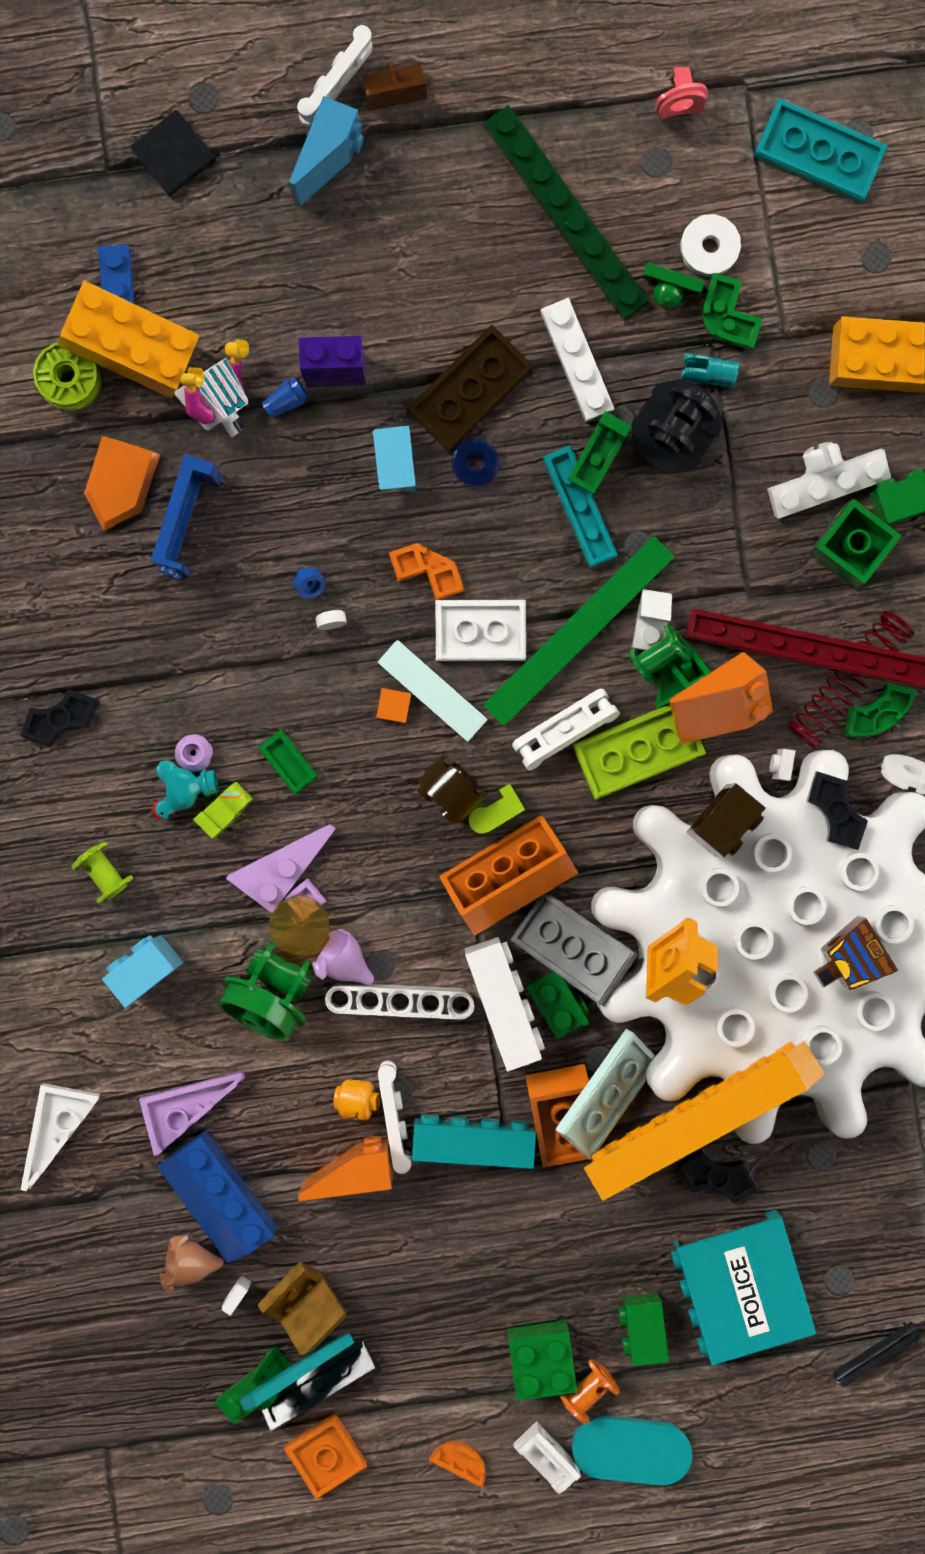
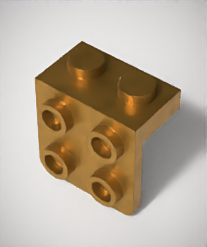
(304, 1307)

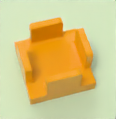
(674, 962)

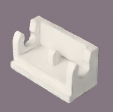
(548, 1457)

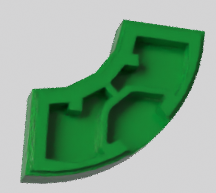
(881, 714)

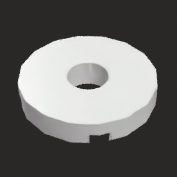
(714, 228)
(904, 772)

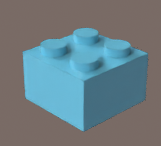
(137, 974)

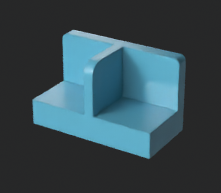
(394, 459)

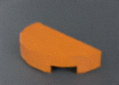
(460, 1460)

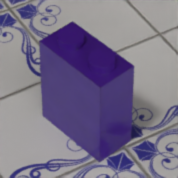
(332, 361)

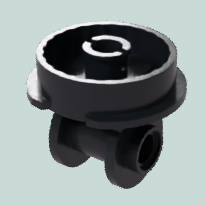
(676, 426)

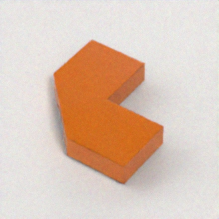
(418, 560)

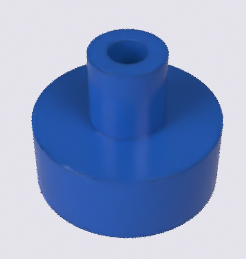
(309, 583)

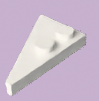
(55, 1120)

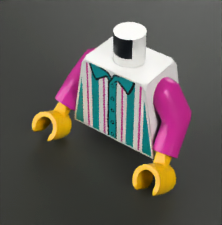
(217, 392)

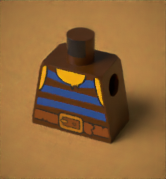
(855, 957)

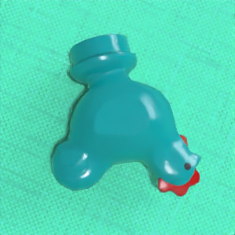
(182, 788)

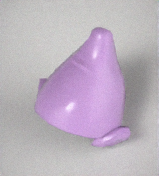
(342, 959)

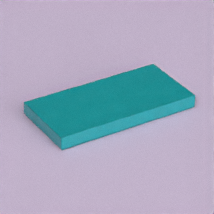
(820, 151)

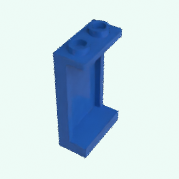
(178, 514)

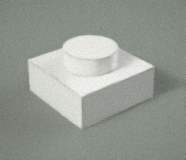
(782, 764)

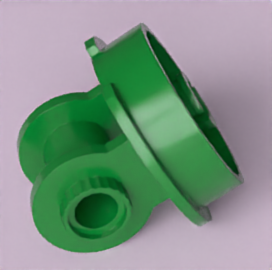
(261, 1009)

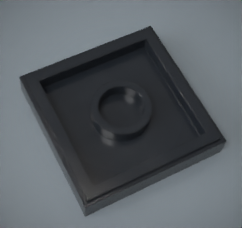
(172, 153)

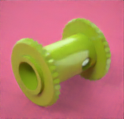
(102, 872)

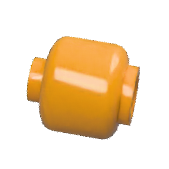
(356, 1099)

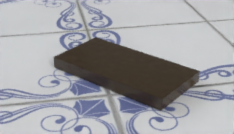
(470, 388)

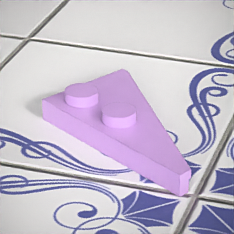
(275, 874)
(175, 1110)

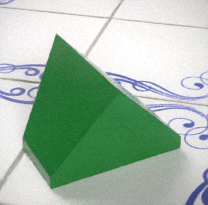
(679, 676)

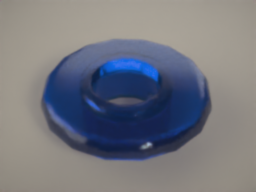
(480, 448)

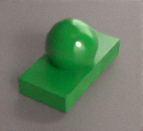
(670, 285)

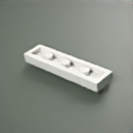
(577, 359)

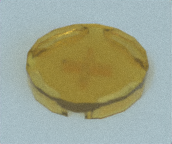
(299, 925)

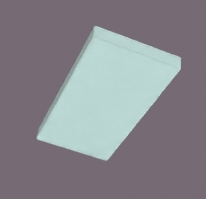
(606, 1095)

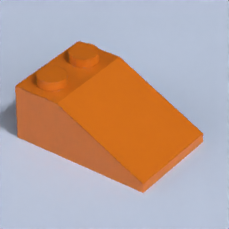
(723, 701)
(550, 1099)
(357, 1171)

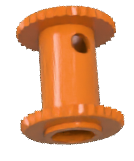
(590, 1391)

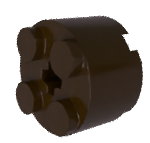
(451, 789)

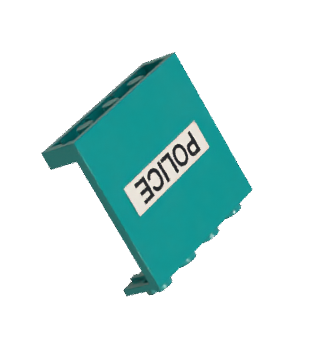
(744, 1290)

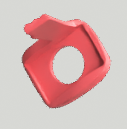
(684, 98)

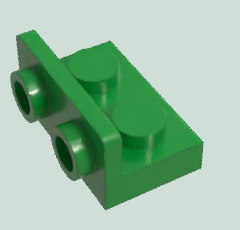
(558, 1004)

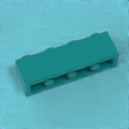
(474, 1142)

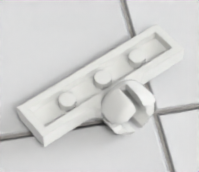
(828, 478)

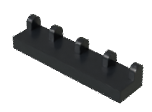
(321, 1385)

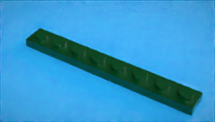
(565, 213)

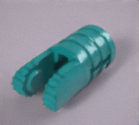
(710, 370)

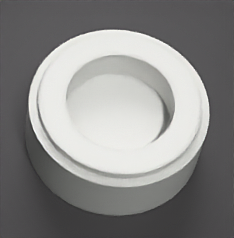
(331, 620)

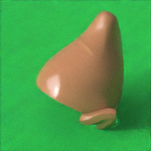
(187, 1263)

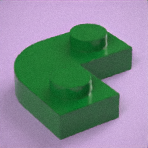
(722, 319)

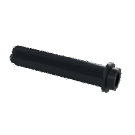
(877, 1354)

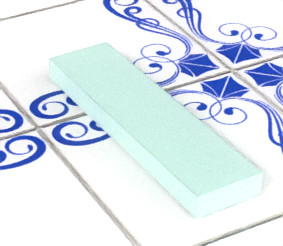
(432, 690)

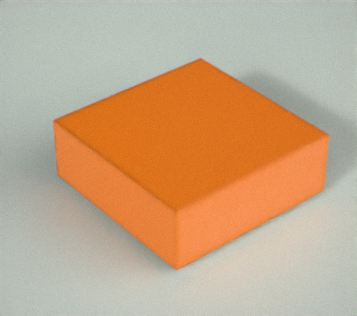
(393, 705)

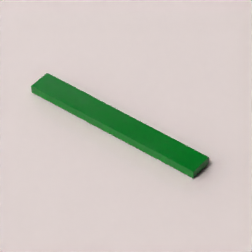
(578, 630)

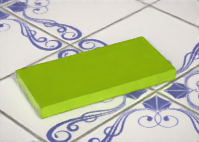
(633, 752)

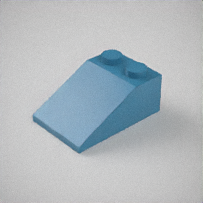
(327, 148)

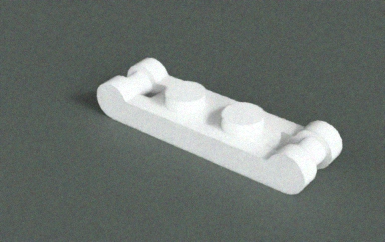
(342, 71)
(565, 728)
(395, 1128)

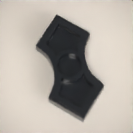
(70, 712)
(843, 823)
(730, 1179)

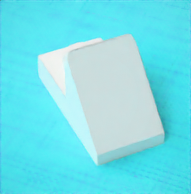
(652, 616)

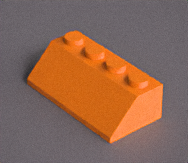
(508, 875)

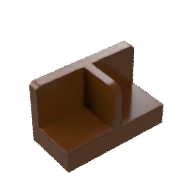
(394, 86)

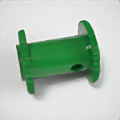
(660, 654)

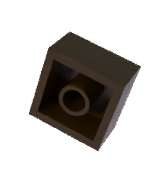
(727, 820)

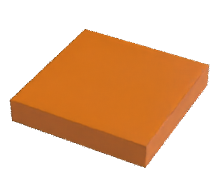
(325, 1456)

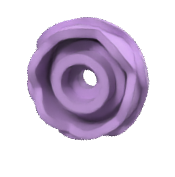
(203, 752)

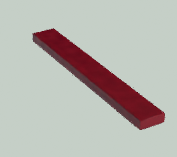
(807, 648)

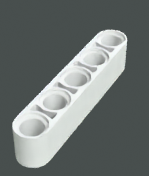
(386, 1007)

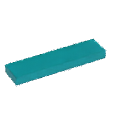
(580, 509)
(296, 1371)

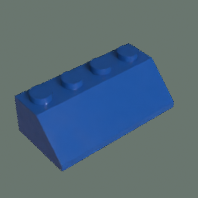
(218, 1197)

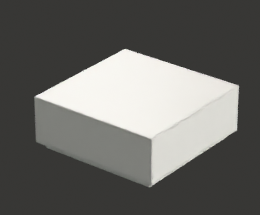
(236, 1295)

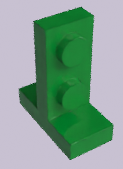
(599, 452)
(229, 1401)

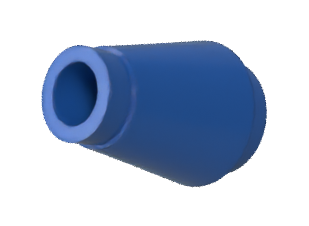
(285, 397)

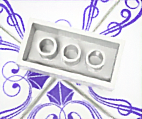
(501, 1000)

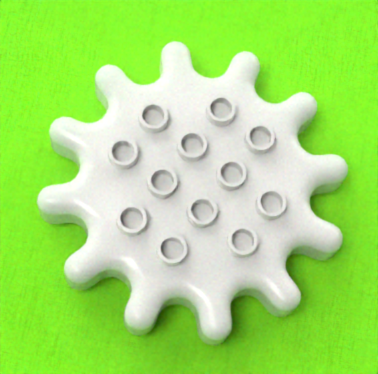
(769, 919)

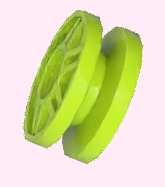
(71, 395)

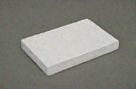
(480, 630)

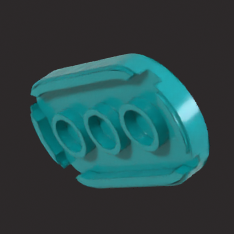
(632, 1450)

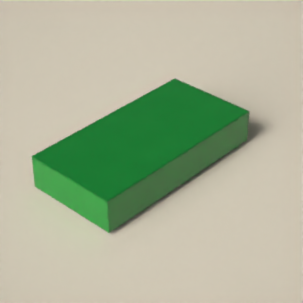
(288, 762)

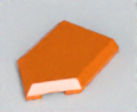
(119, 481)

